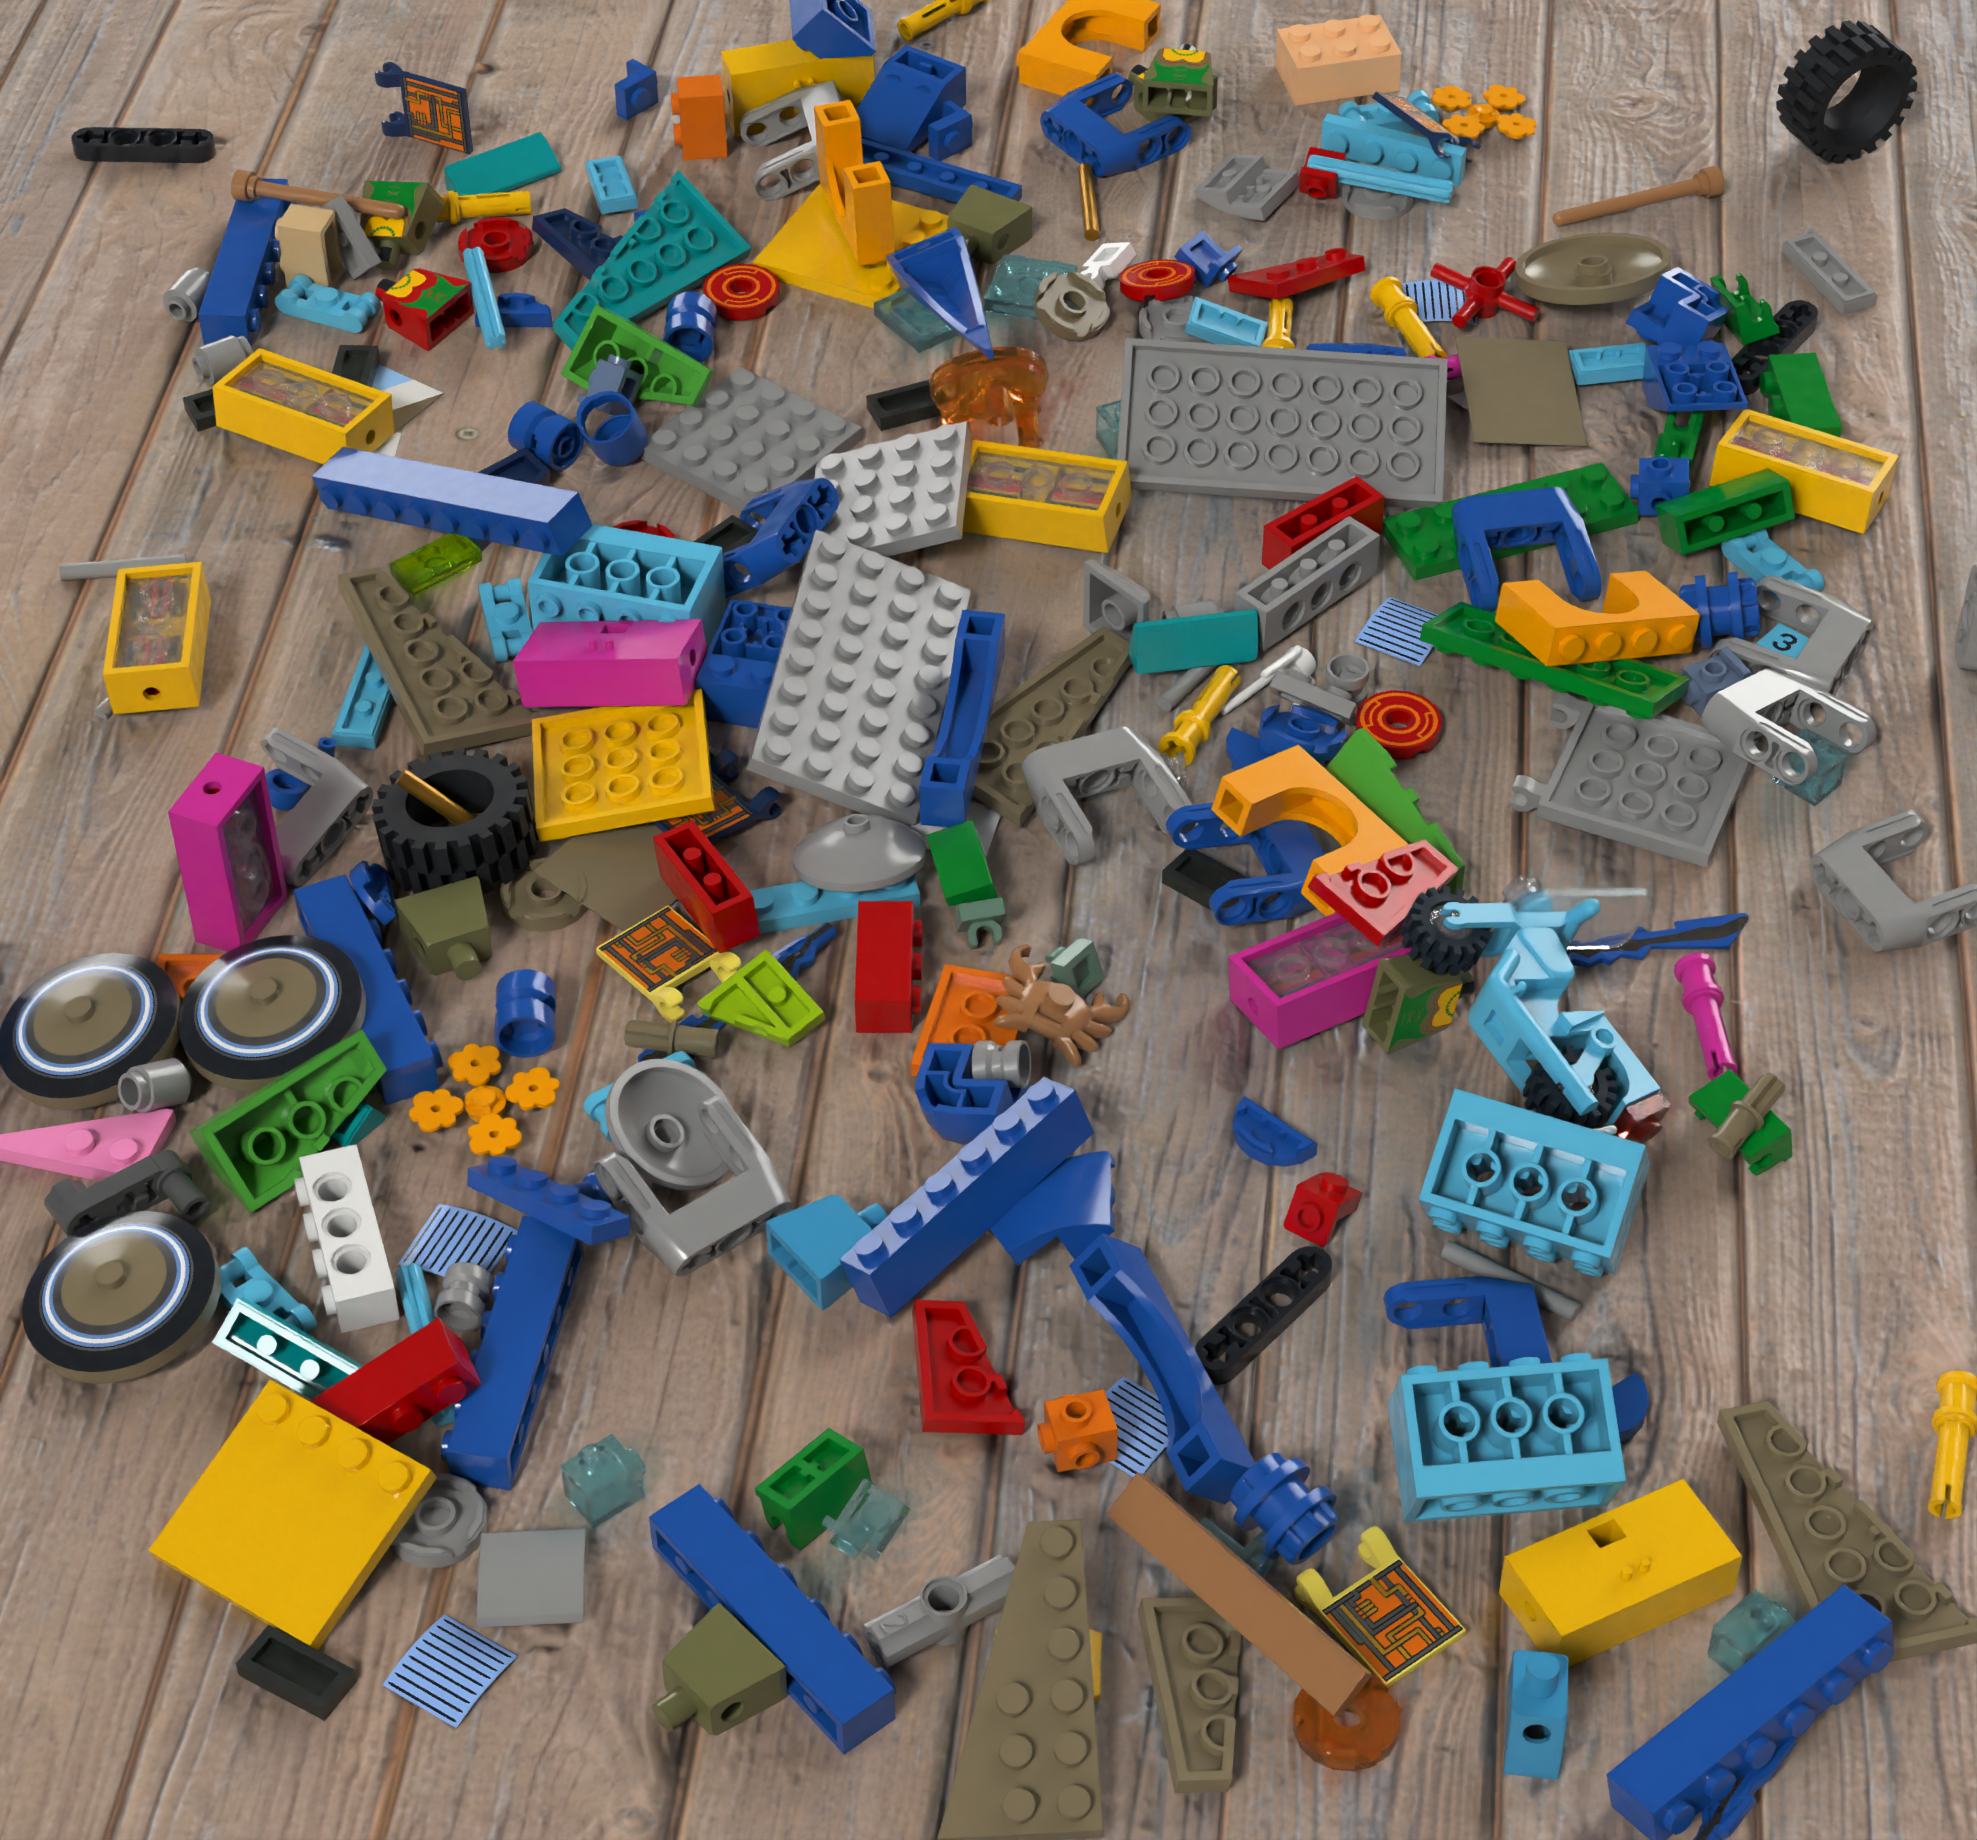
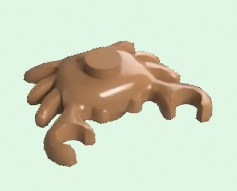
(1055, 1009)

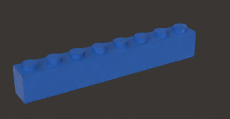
(453, 501)

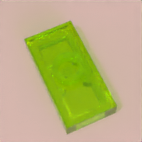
(435, 562)

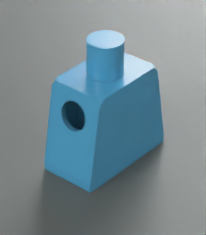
(814, 1239)
(1535, 1696)

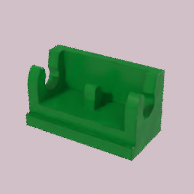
(1746, 317)
(1681, 441)
(961, 864)
(1764, 1146)
(813, 1485)

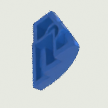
(1066, 1204)

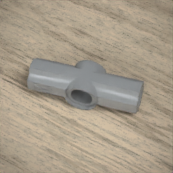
(922, 1624)

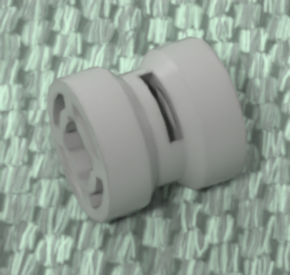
(1350, 674)
(1002, 1063)
(463, 1298)

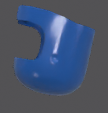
(617, 439)

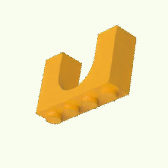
(1058, 66)
(854, 190)
(1636, 621)
(1300, 789)

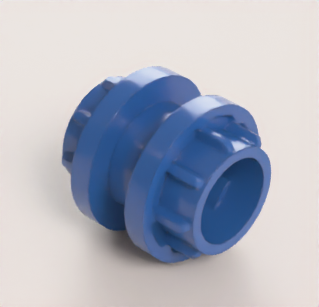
(1723, 608)
(1282, 1505)

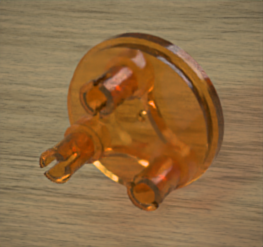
(987, 388)

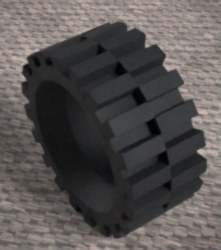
(1868, 108)
(481, 847)

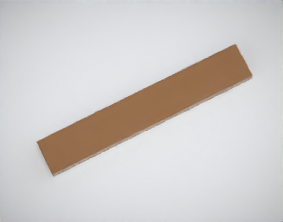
(1239, 1595)

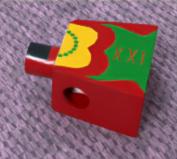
(425, 306)

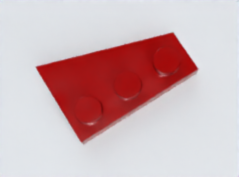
(1297, 276)
(955, 1376)

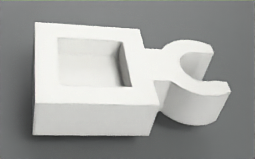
(1108, 262)

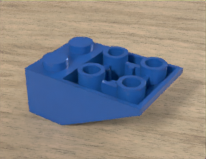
(909, 97)
(1691, 378)
(742, 662)

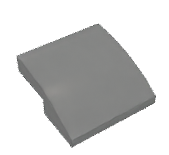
(1246, 187)
(531, 1577)

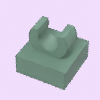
(980, 916)
(1076, 966)

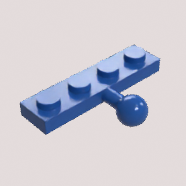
(575, 1209)

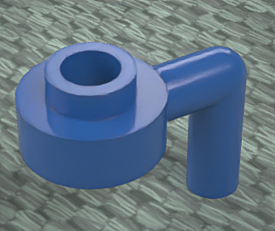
(287, 790)

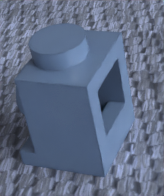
(616, 377)
(1711, 677)

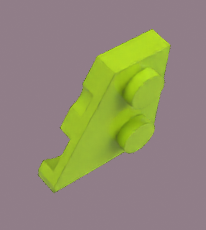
(764, 1002)

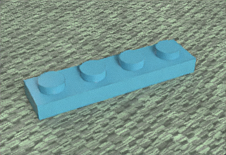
(1392, 149)
(805, 905)

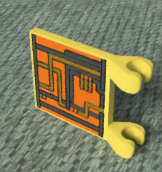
(662, 955)
(1384, 1617)

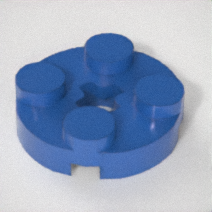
(1303, 727)

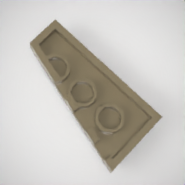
(1195, 1688)

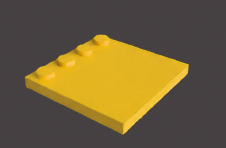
(816, 256)
(620, 767)
(292, 1515)

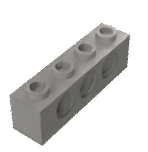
(1310, 580)

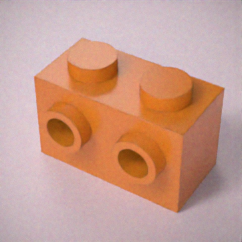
(701, 117)

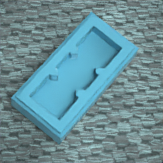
(611, 184)
(1224, 325)
(1608, 363)

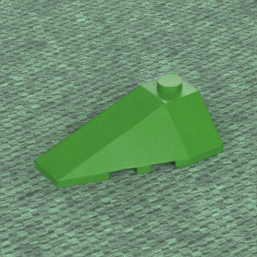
(667, 371)
(1367, 773)
(260, 1138)

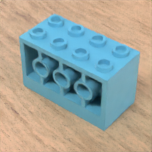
(630, 577)
(1526, 1152)
(1505, 1438)

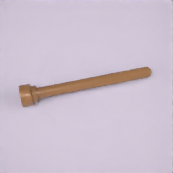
(1707, 183)
(248, 186)

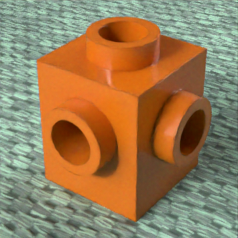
(1079, 1431)

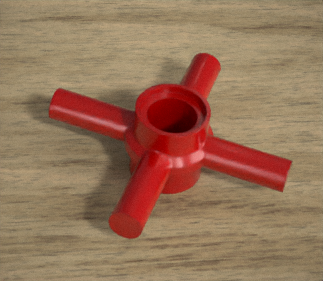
(1484, 292)

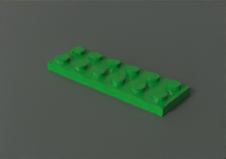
(1426, 535)
(1621, 683)

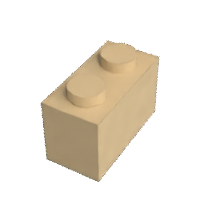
(309, 245)

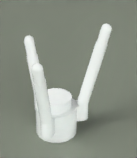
(1295, 658)

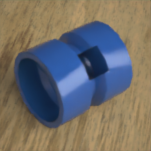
(691, 324)
(546, 434)
(525, 1013)

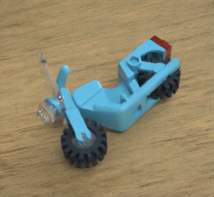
(1581, 1058)

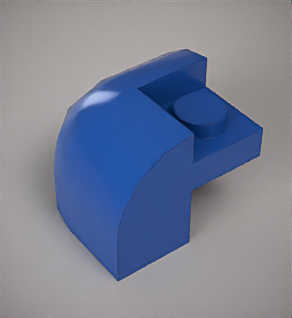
(1679, 311)
(955, 1101)

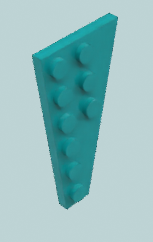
(658, 257)

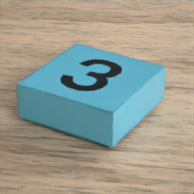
(1784, 641)

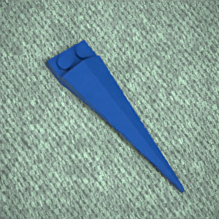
(944, 281)

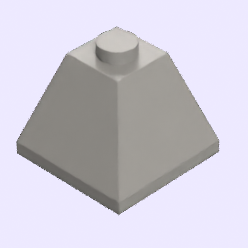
(1112, 600)

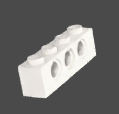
(348, 1239)

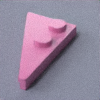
(90, 1147)

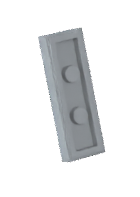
(1829, 273)

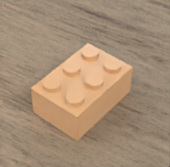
(1338, 59)

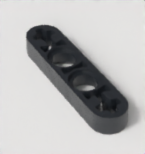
(180, 145)
(1798, 311)
(1268, 1318)

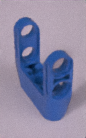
(1092, 140)
(1516, 521)
(783, 536)
(1281, 847)
(1502, 1306)

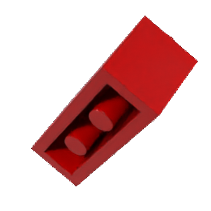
(1312, 519)
(706, 886)
(887, 967)
(404, 1384)

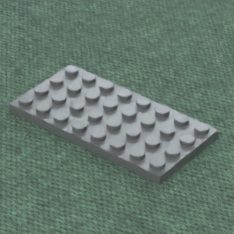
(1281, 421)
(859, 680)

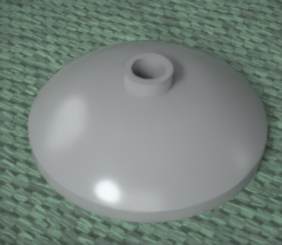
(859, 854)
(662, 1102)

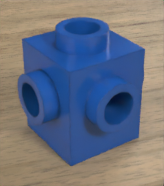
(1658, 482)

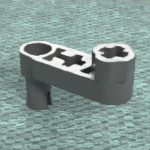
(124, 1191)

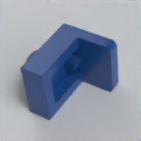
(636, 91)
(951, 132)
(1208, 259)

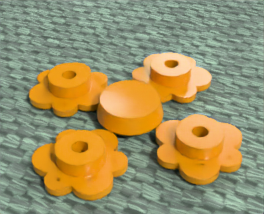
(1482, 115)
(484, 1103)

